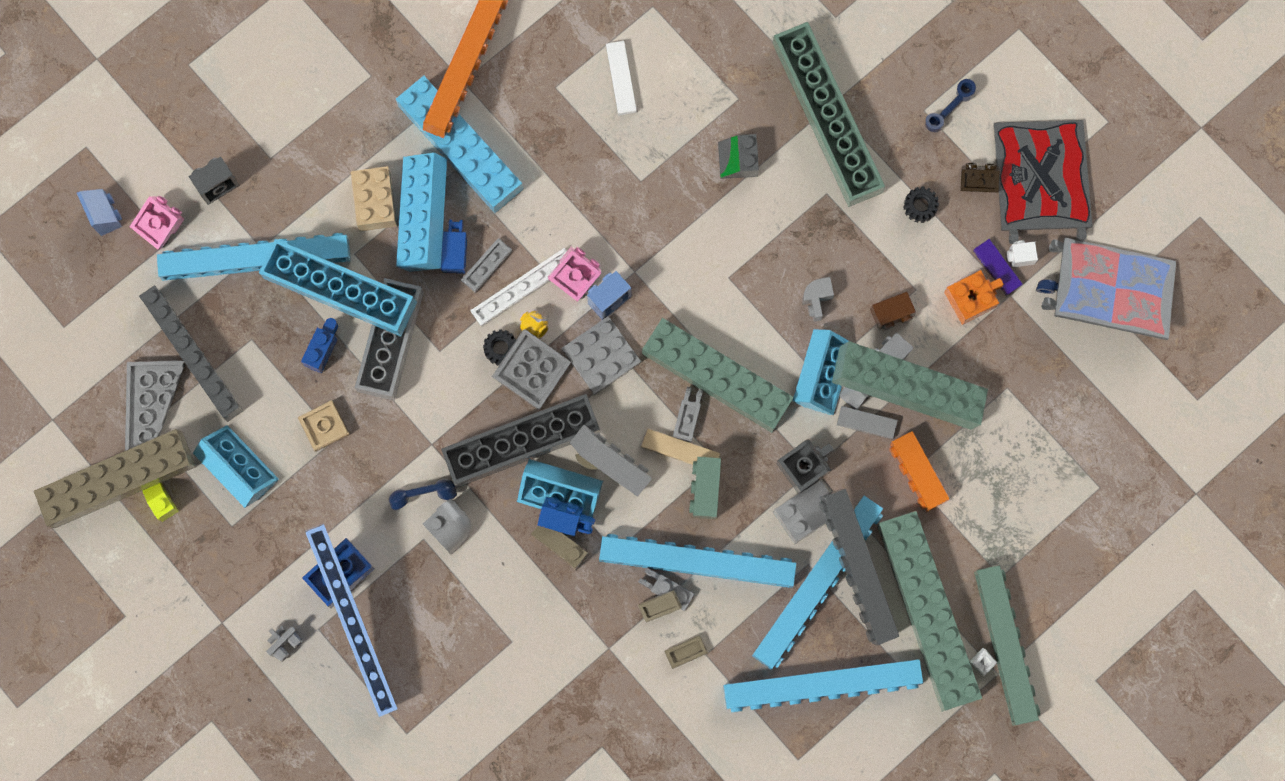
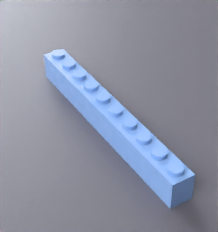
(351, 620)

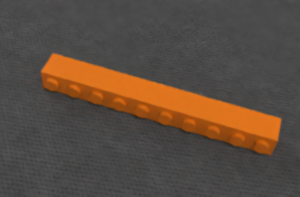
(462, 66)

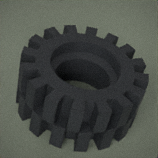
(924, 194)
(492, 339)

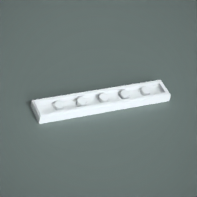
(516, 290)

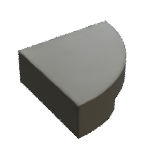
(583, 462)

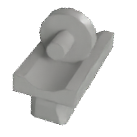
(277, 649)

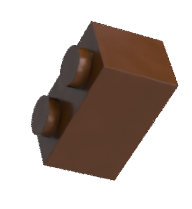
(893, 311)

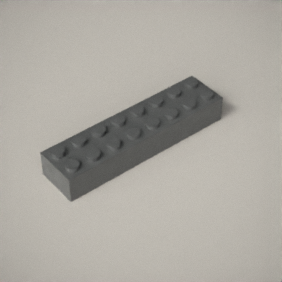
(518, 441)

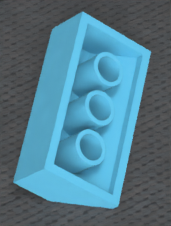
(815, 381)
(235, 465)
(545, 481)

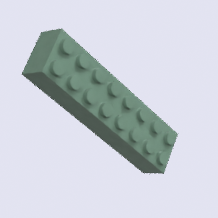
(717, 375)
(910, 385)

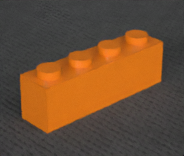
(919, 472)

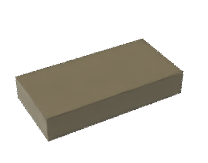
(660, 606)
(686, 652)

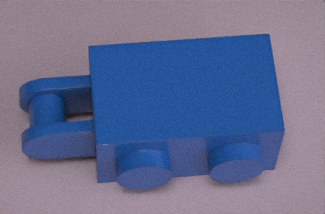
(454, 249)
(321, 346)
(564, 517)

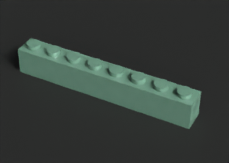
(1006, 645)

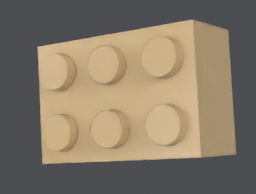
(373, 199)

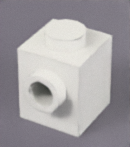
(1022, 254)

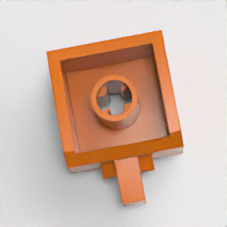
(976, 286)

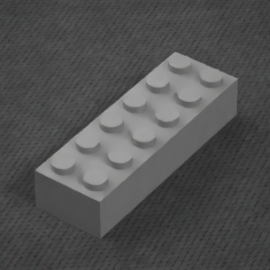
(387, 352)

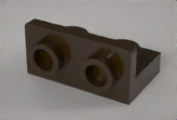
(980, 178)

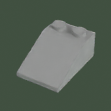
(802, 513)

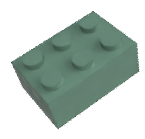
(705, 487)

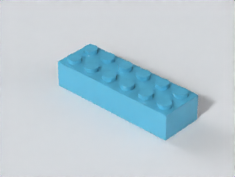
(421, 212)

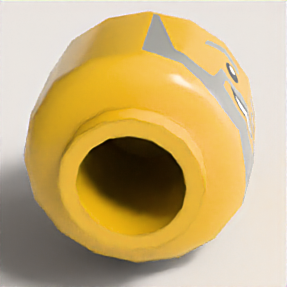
(534, 323)

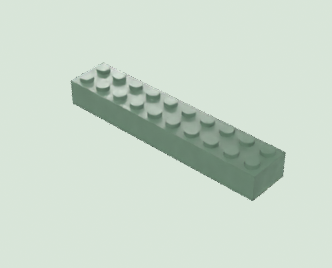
(828, 114)
(929, 611)

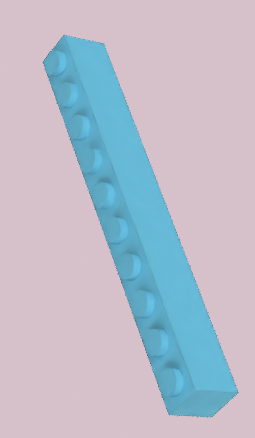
(244, 257)
(697, 562)
(811, 592)
(823, 684)

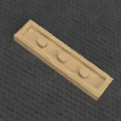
(675, 447)

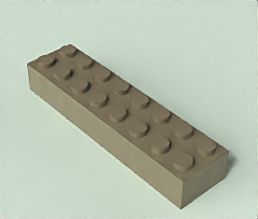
(114, 479)

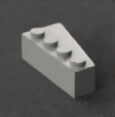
(892, 346)
(610, 460)

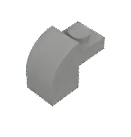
(816, 292)

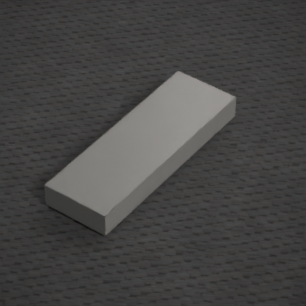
(486, 265)
(866, 422)

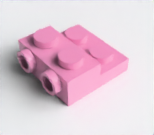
(157, 221)
(575, 273)

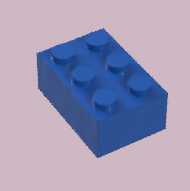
(353, 565)

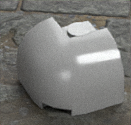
(449, 525)

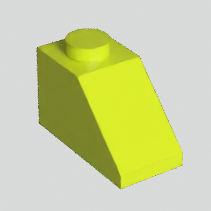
(160, 502)

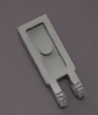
(687, 416)
(665, 585)

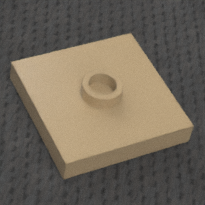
(323, 426)

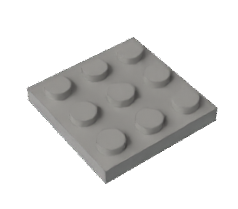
(601, 355)
(531, 369)

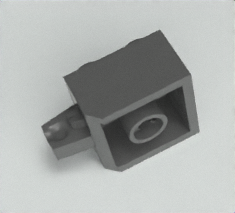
(805, 454)

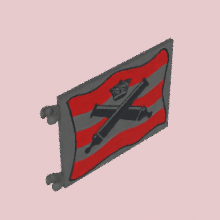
(1043, 176)

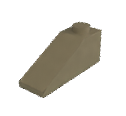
(561, 546)

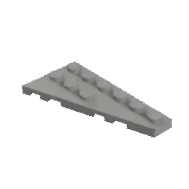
(149, 398)

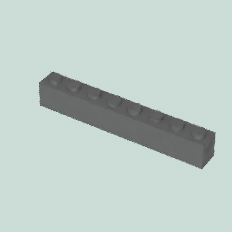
(191, 353)
(859, 567)

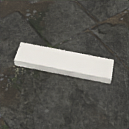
(621, 78)

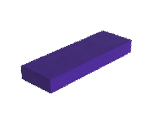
(997, 266)

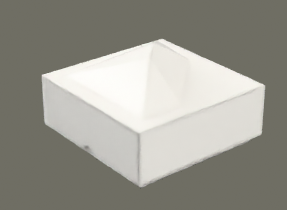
(983, 662)

